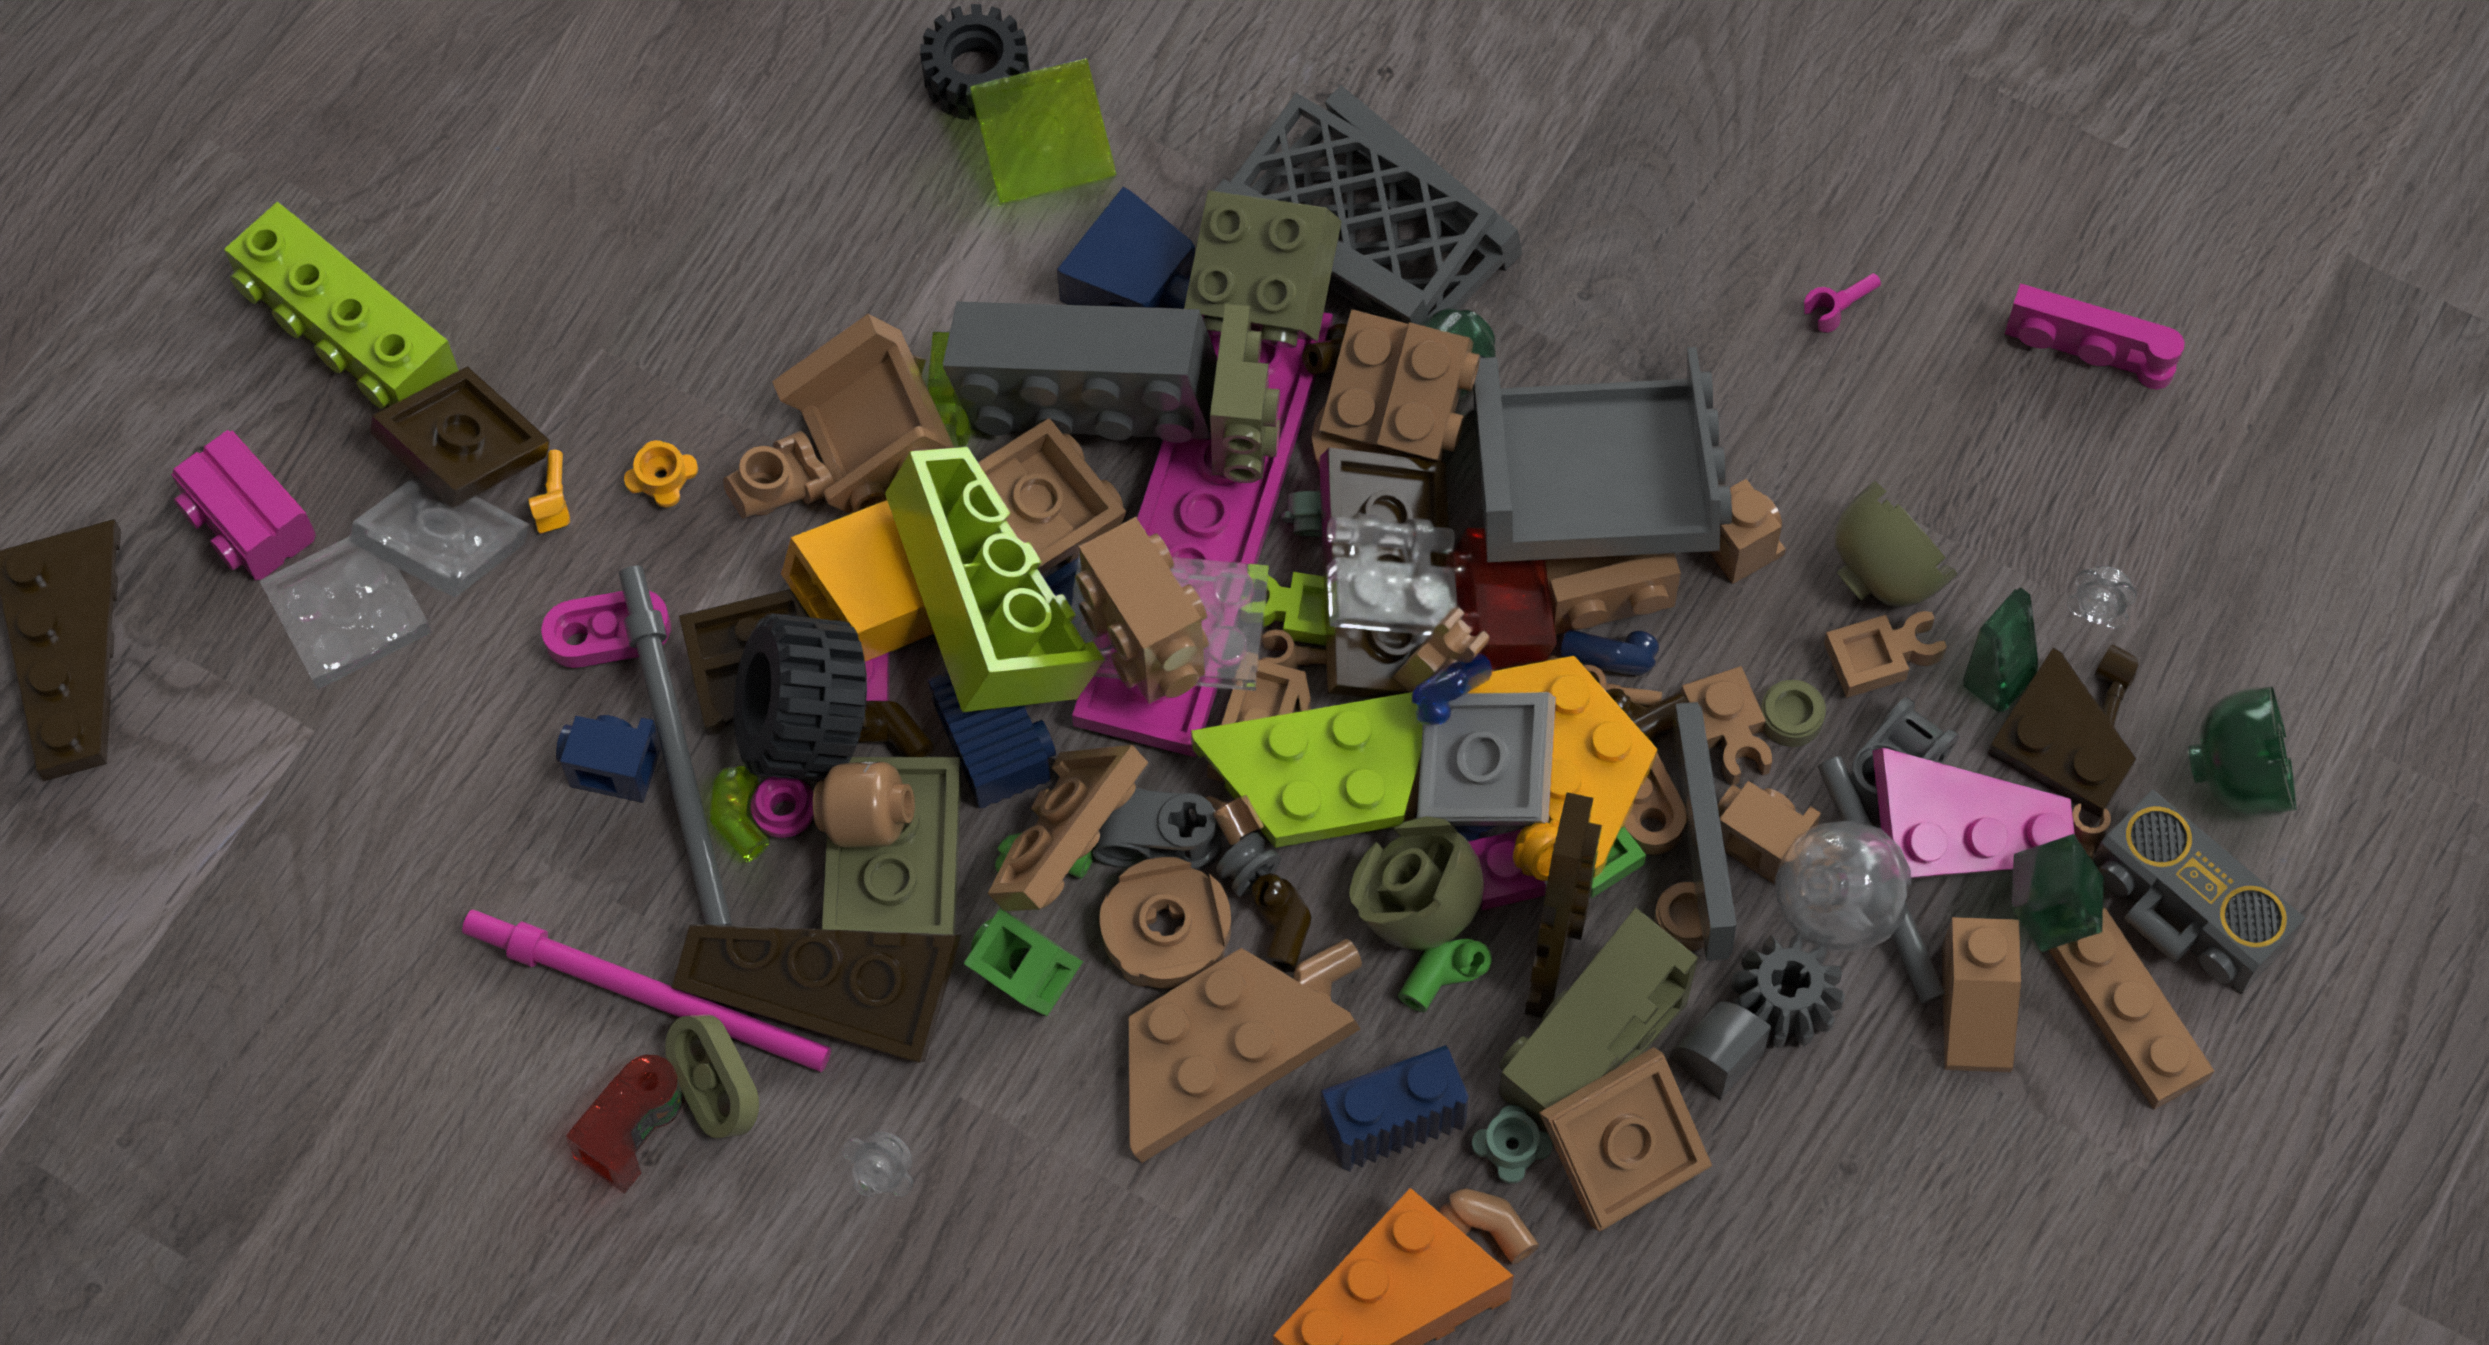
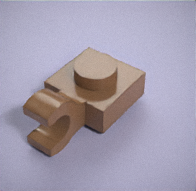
(1444, 646)

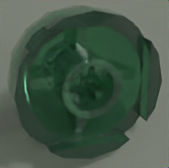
(2246, 754)

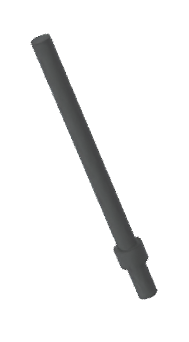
(646, 633)

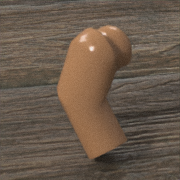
(1327, 967)

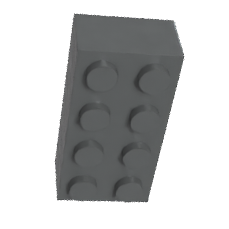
(1083, 369)

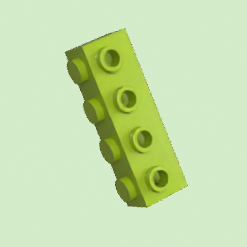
(337, 308)

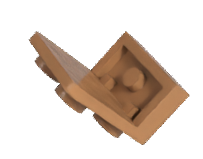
(1610, 588)

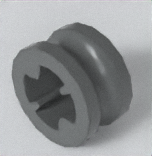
(1247, 862)

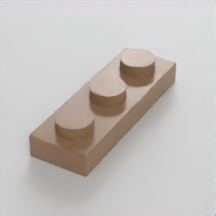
(2133, 1014)

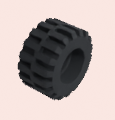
(799, 697)

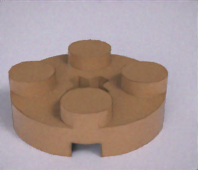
(1133, 904)

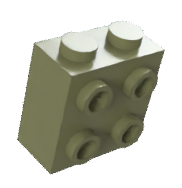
(1264, 258)

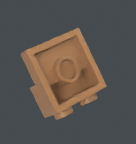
(1400, 386)
(1052, 493)

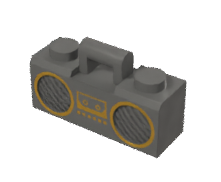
(2199, 889)

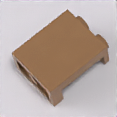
(863, 410)

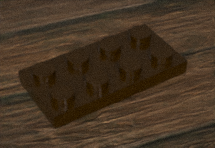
(1394, 490)

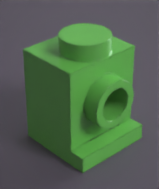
(1042, 973)

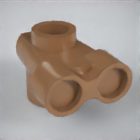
(777, 477)

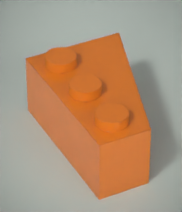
(1401, 1284)

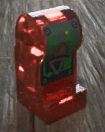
(624, 1116)

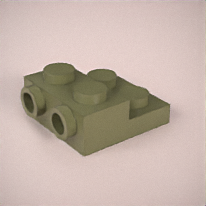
(1242, 404)

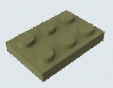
(913, 879)

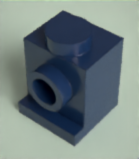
(609, 756)

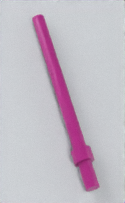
(532, 946)

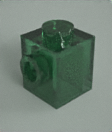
(2057, 893)

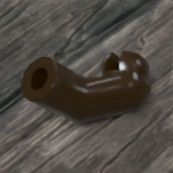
(1654, 720)

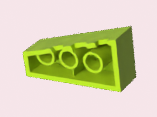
(982, 590)

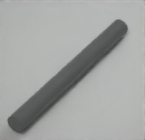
(1906, 935)

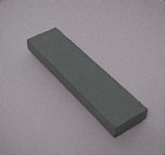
(1703, 832)

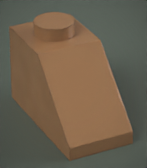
(1981, 993)

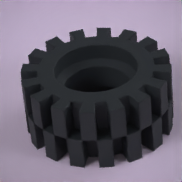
(964, 35)

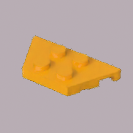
(1594, 743)

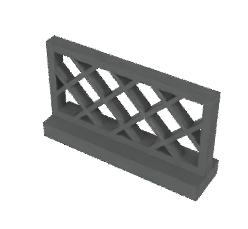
(1497, 248)
(1356, 275)

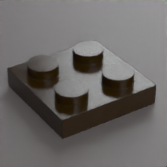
(459, 436)

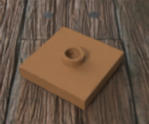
(1626, 1139)

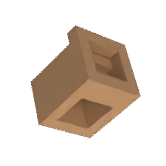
(1751, 534)
(1761, 826)

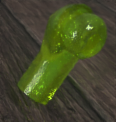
(728, 812)

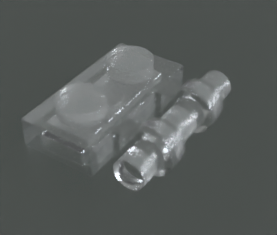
(1389, 594)

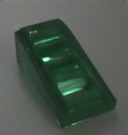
(2004, 653)

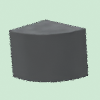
(1722, 1047)

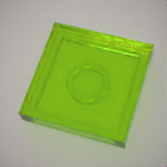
(1043, 131)

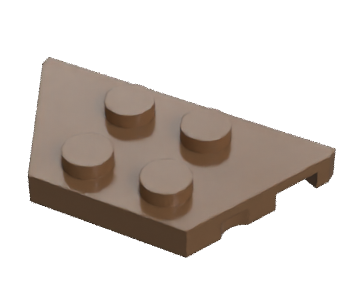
(1220, 1045)

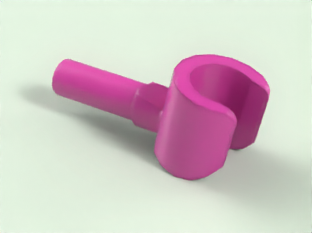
(1838, 301)

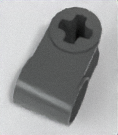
(1903, 732)
(1157, 826)

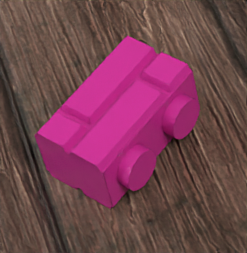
(243, 505)

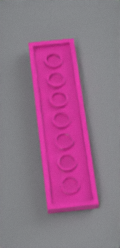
(1202, 520)

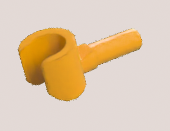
(551, 508)

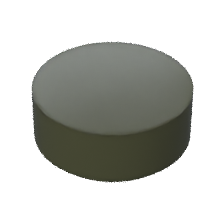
(1793, 713)

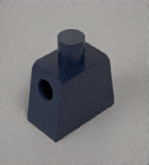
(1128, 260)

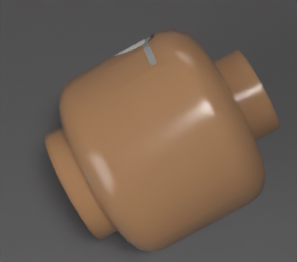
(863, 804)

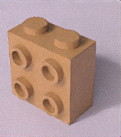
(1143, 611)

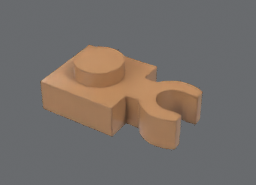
(1876, 656)
(1731, 720)

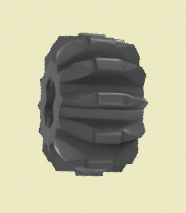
(1813, 995)

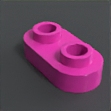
(603, 623)

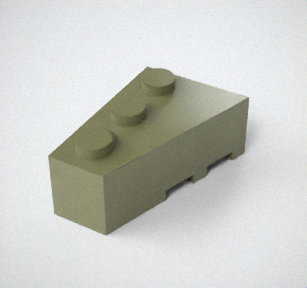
(1603, 1019)

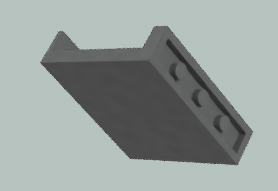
(1600, 467)

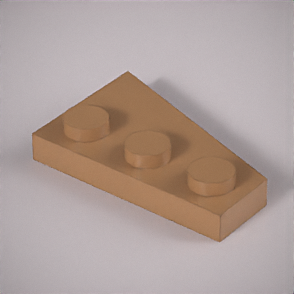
(1068, 824)

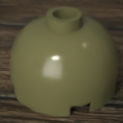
(1887, 552)
(1419, 886)

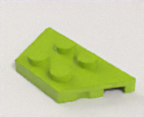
(1321, 767)

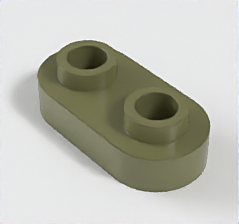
(712, 1076)

